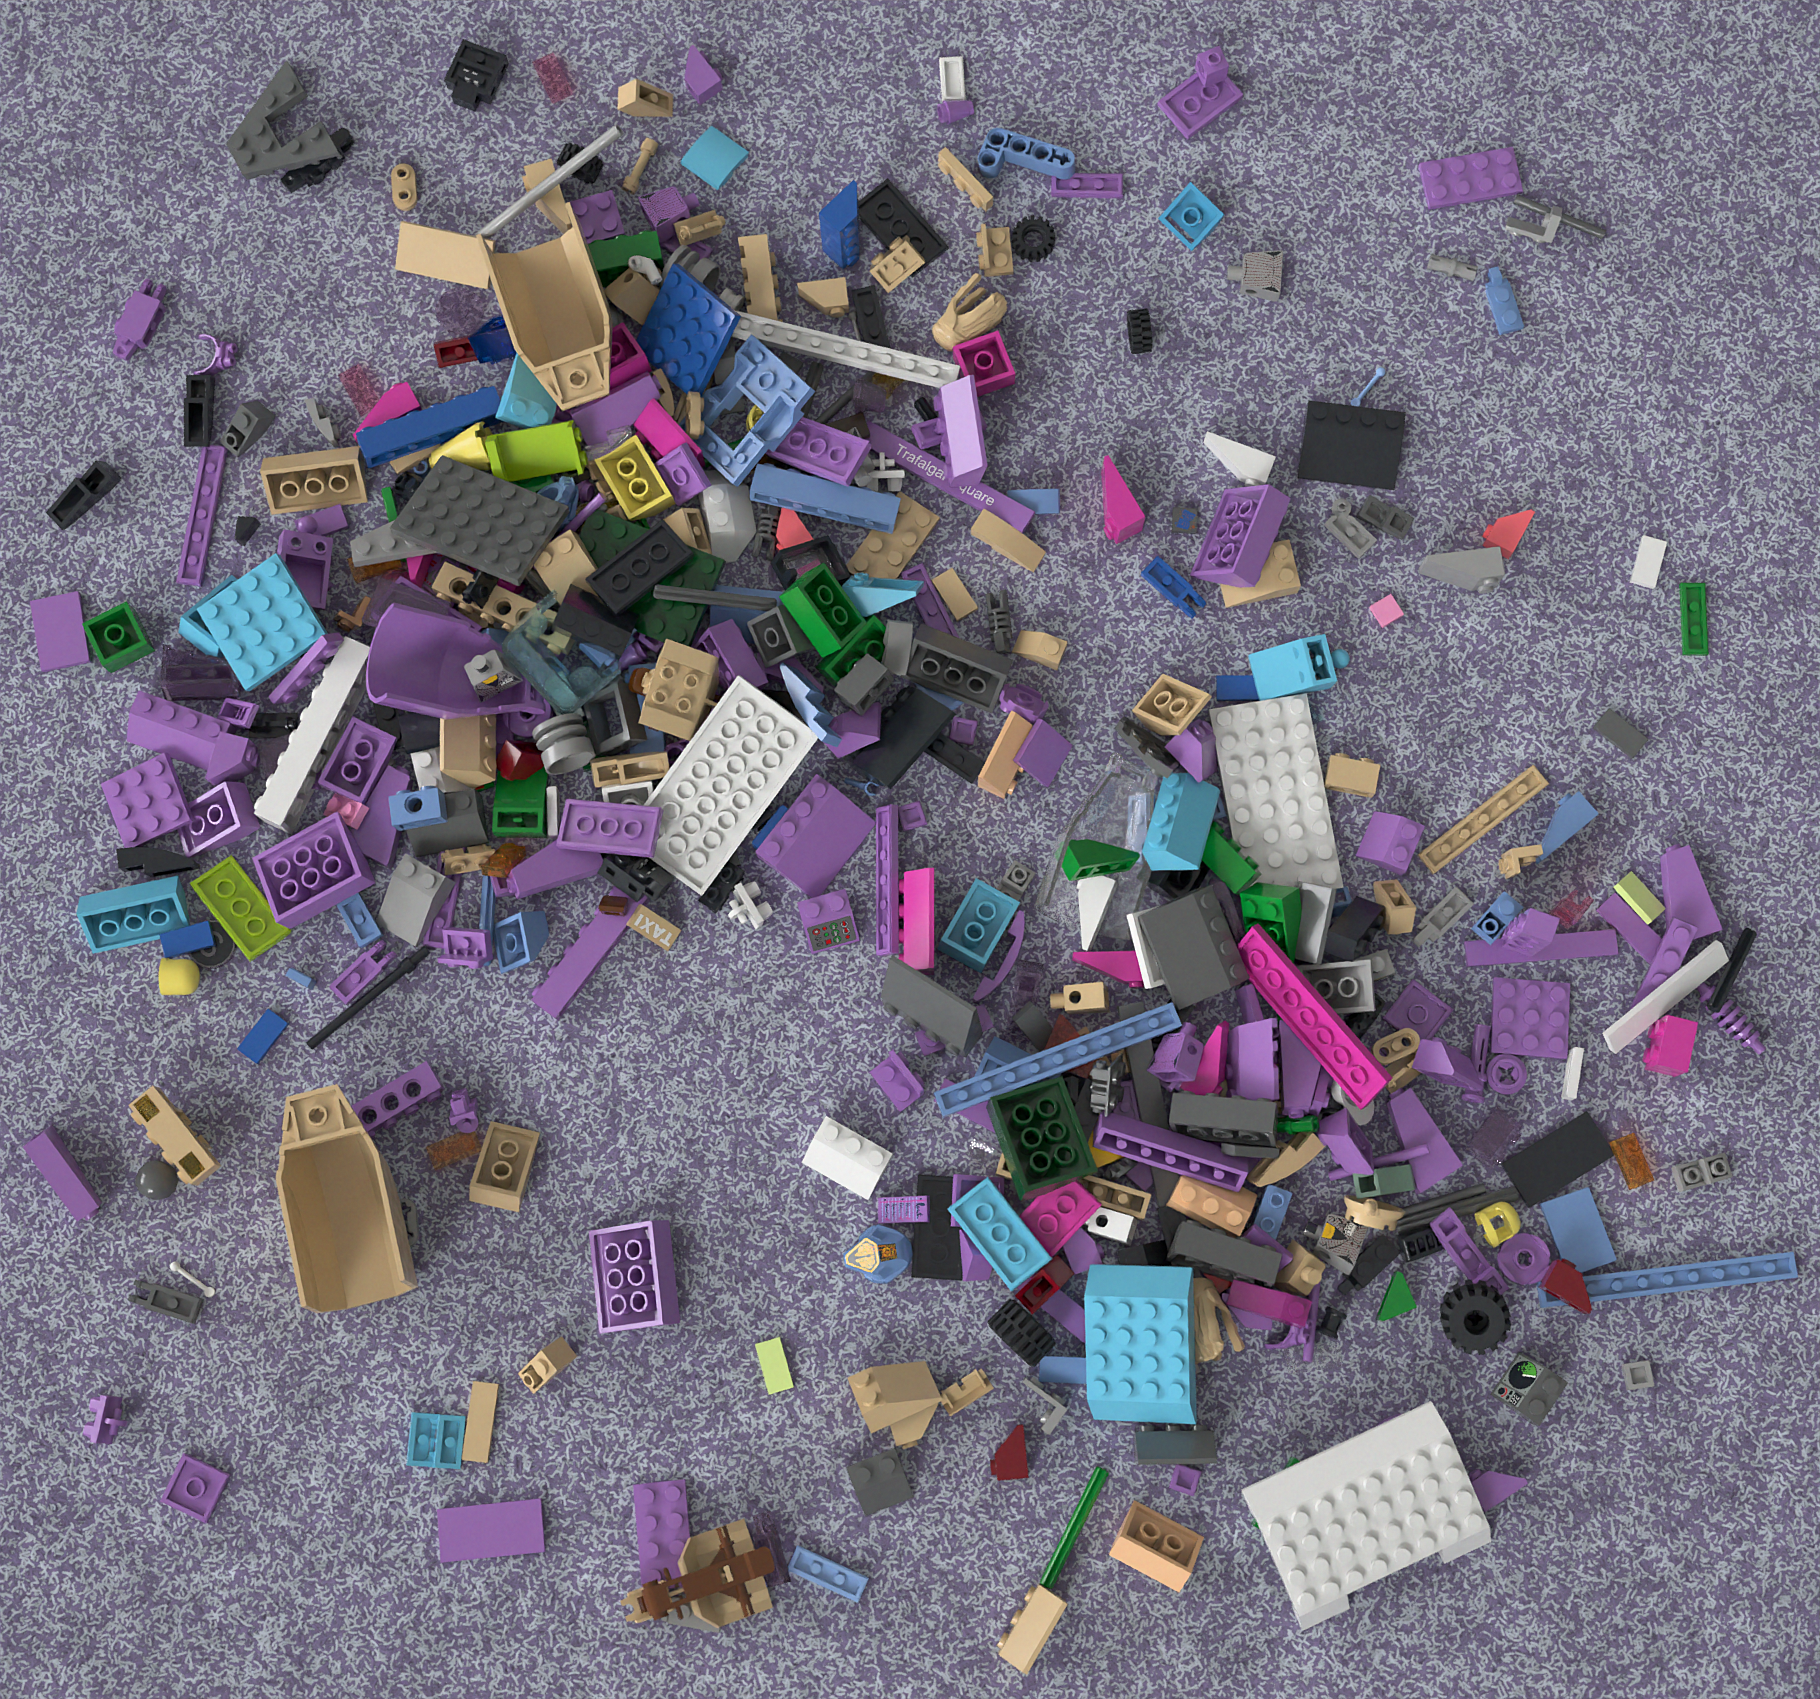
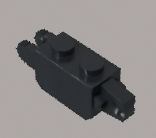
(315, 174)

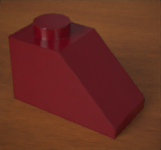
(519, 760)
(1044, 1284)
(1566, 1285)
(1011, 1457)

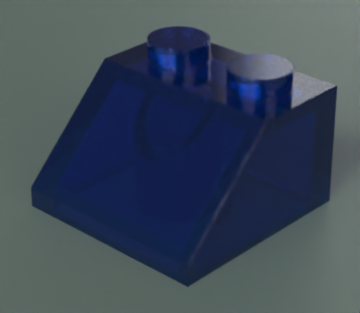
(492, 341)

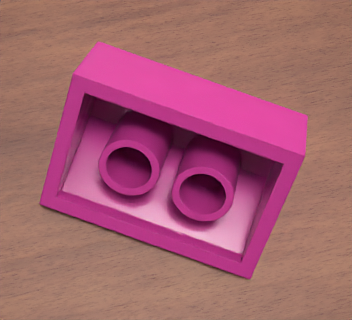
(662, 432)

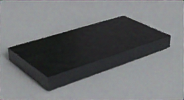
(892, 216)
(639, 567)
(1557, 1159)
(937, 1242)

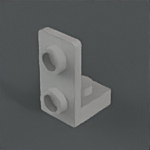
(1538, 233)
(1050, 1418)

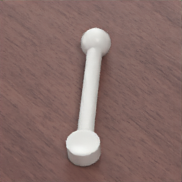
(208, 1291)

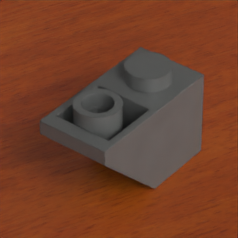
(247, 427)

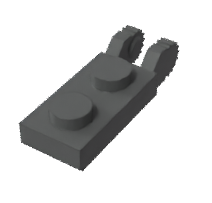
(168, 1301)

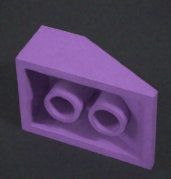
(358, 761)
(219, 819)

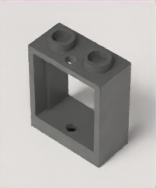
(629, 712)

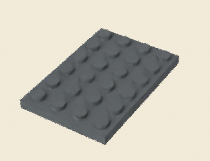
(480, 520)

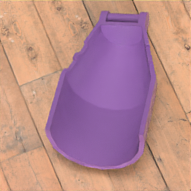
(420, 667)

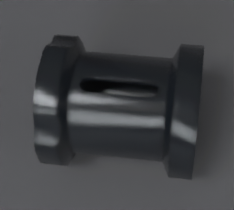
(1331, 1322)

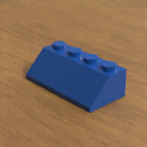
(841, 227)

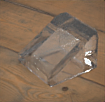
(981, 1149)

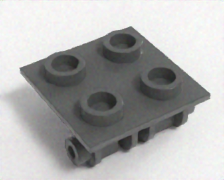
(1108, 1077)

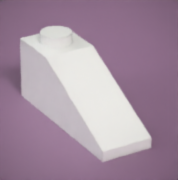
(1243, 461)
(1094, 901)

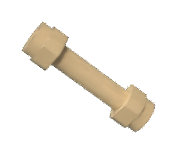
(648, 149)

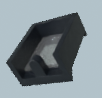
(796, 560)

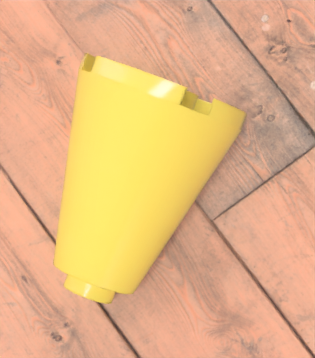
(466, 448)

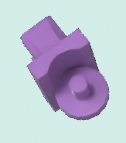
(464, 1111)
(106, 1420)

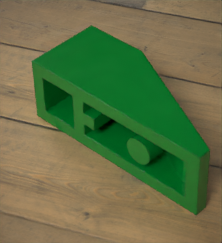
(1092, 859)

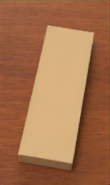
(480, 1421)

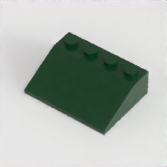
(1040, 1137)

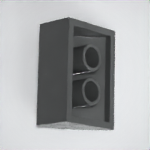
(464, 827)
(1316, 914)
(1174, 1445)

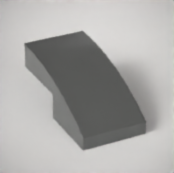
(1385, 518)

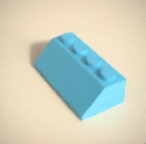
(1180, 823)
(133, 914)

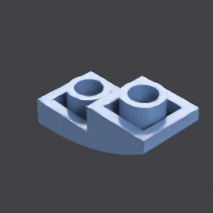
(1039, 500)

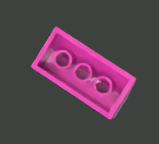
(918, 920)

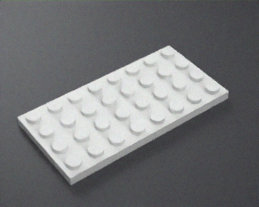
(725, 782)
(1276, 790)

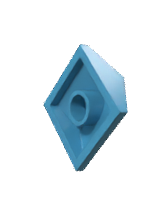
(1193, 214)

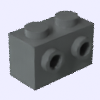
(863, 684)

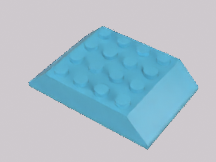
(1140, 1343)

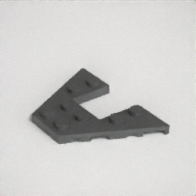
(258, 147)

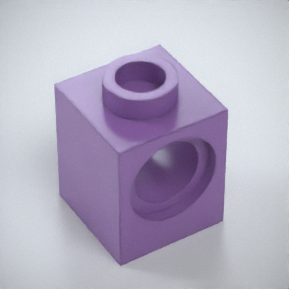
(1211, 66)

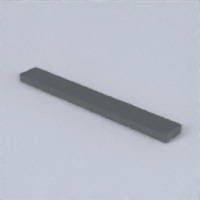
(1148, 1100)

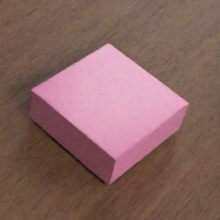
(1386, 610)

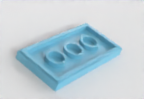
(999, 1234)

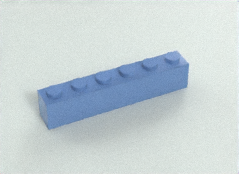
(824, 498)

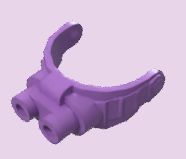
(223, 357)
(1295, 1337)

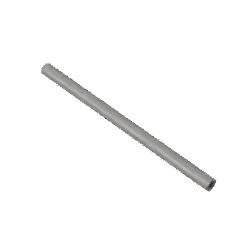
(551, 182)

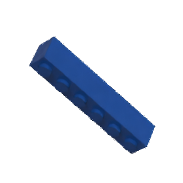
(428, 427)

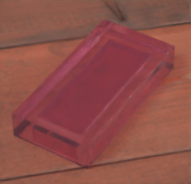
(552, 78)
(359, 389)

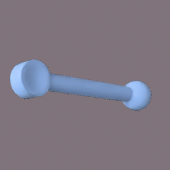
(1380, 372)

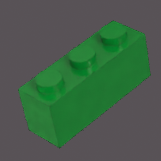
(1228, 862)

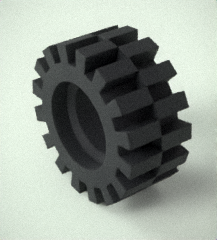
(589, 171)
(1033, 225)
(1139, 331)

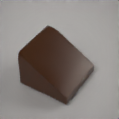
(613, 905)

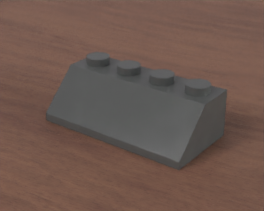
(957, 668)
(1225, 1119)
(1223, 1256)

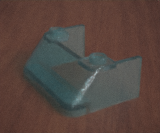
(544, 671)

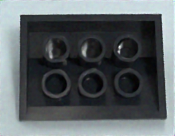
(1351, 445)
(905, 734)

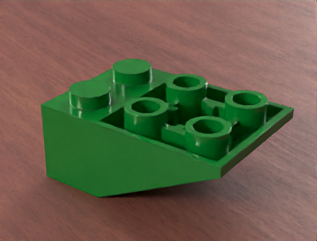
(521, 806)
(1276, 911)

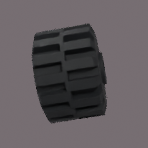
(1487, 1326)

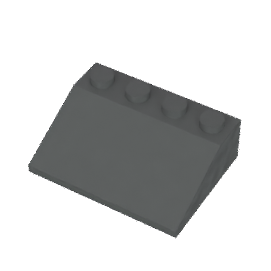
(1193, 947)
(930, 1008)

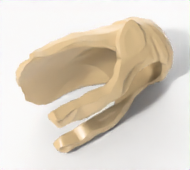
(958, 327)
(1207, 1333)

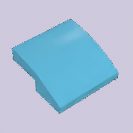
(714, 157)
(447, 1441)

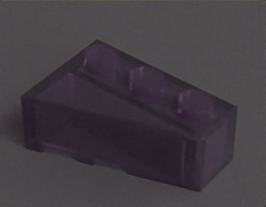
(196, 677)

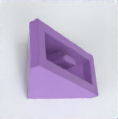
(974, 1263)

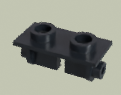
(480, 589)
(273, 725)
(721, 886)

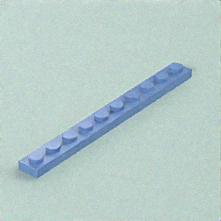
(1057, 1059)
(1683, 1278)

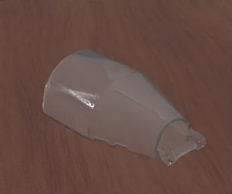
(1114, 814)

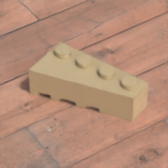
(758, 277)

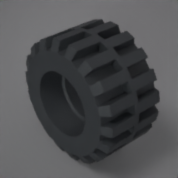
(1021, 1332)

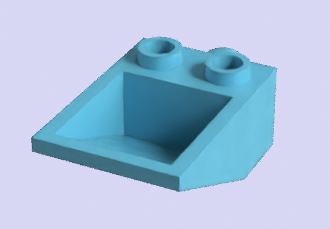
(877, 594)
(1291, 671)

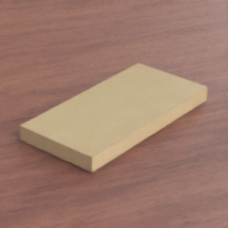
(442, 255)

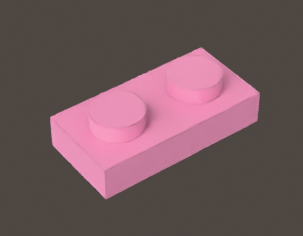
(350, 810)

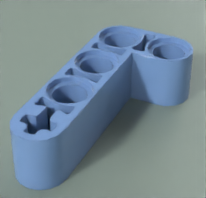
(1058, 163)

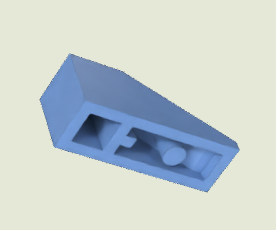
(1566, 821)

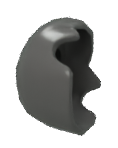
(156, 1180)

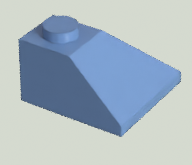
(520, 939)

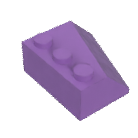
(1250, 1061)

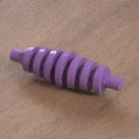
(1729, 1016)

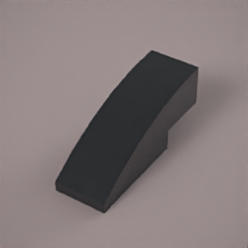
(198, 410)
(83, 494)
(153, 861)

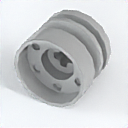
(704, 270)
(563, 743)

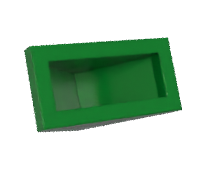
(1396, 1299)

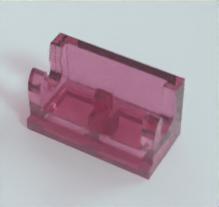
(1569, 911)

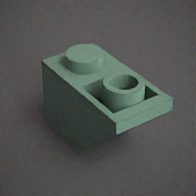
(1384, 1182)

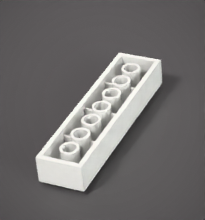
(313, 741)

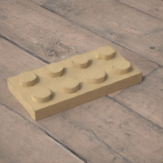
(889, 554)

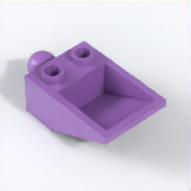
(305, 562)

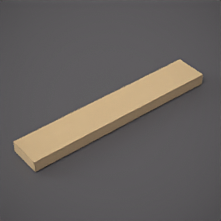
(1483, 819)

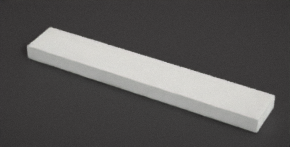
(1665, 996)

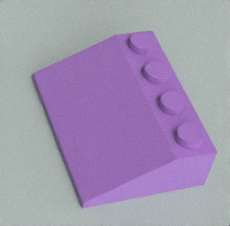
(1241, 536)
(815, 837)
(312, 871)
(634, 1276)

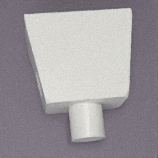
(1119, 1226)

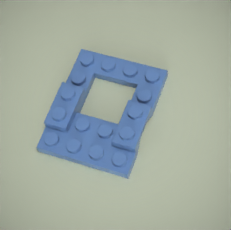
(769, 386)

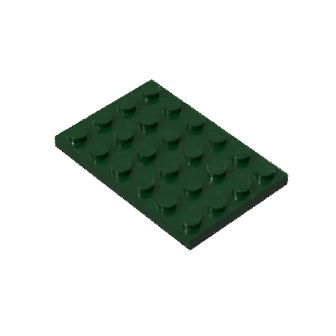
(658, 618)

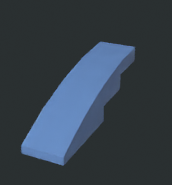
(807, 701)

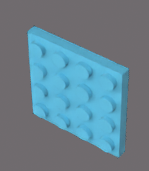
(262, 622)

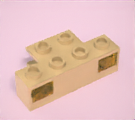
(171, 1130)

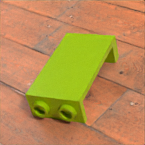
(536, 451)

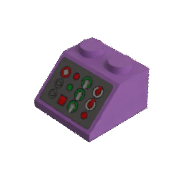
(828, 921)

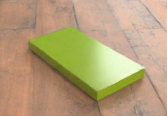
(239, 908)

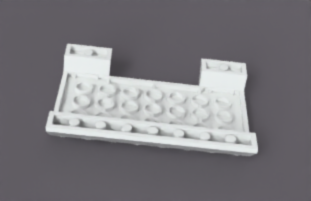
(1367, 1511)

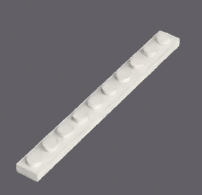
(846, 351)

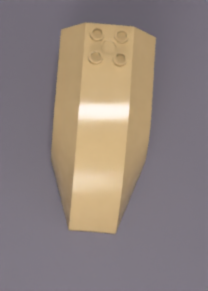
(556, 314)
(339, 1207)

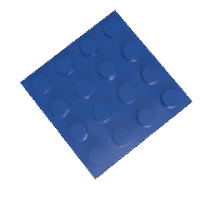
(687, 330)

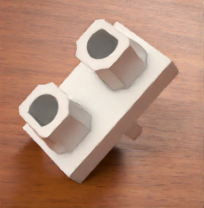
(894, 476)
(744, 895)

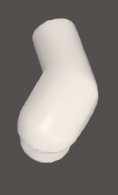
(645, 266)

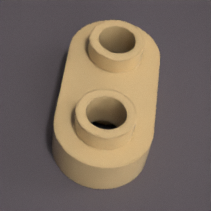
(404, 185)
(693, 408)
(1394, 1046)

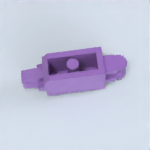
(139, 320)

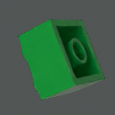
(118, 637)

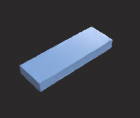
(827, 1573)

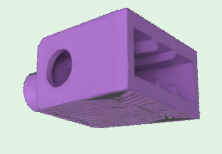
(666, 208)
(1177, 1056)

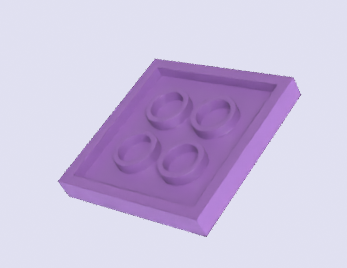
(147, 801)
(1530, 1018)

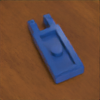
(1172, 586)

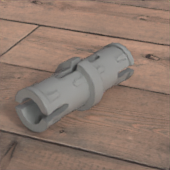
(1452, 267)

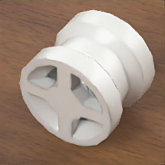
(734, 301)

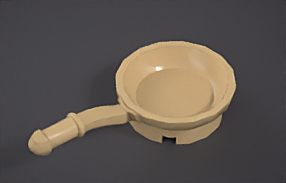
(1372, 1212)

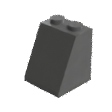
(778, 636)

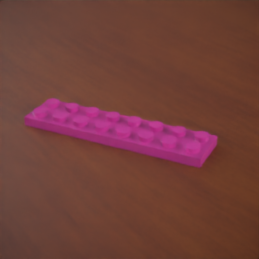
(1312, 1018)

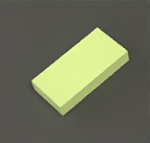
(1639, 897)
(774, 1365)

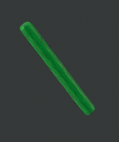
(1074, 1527)

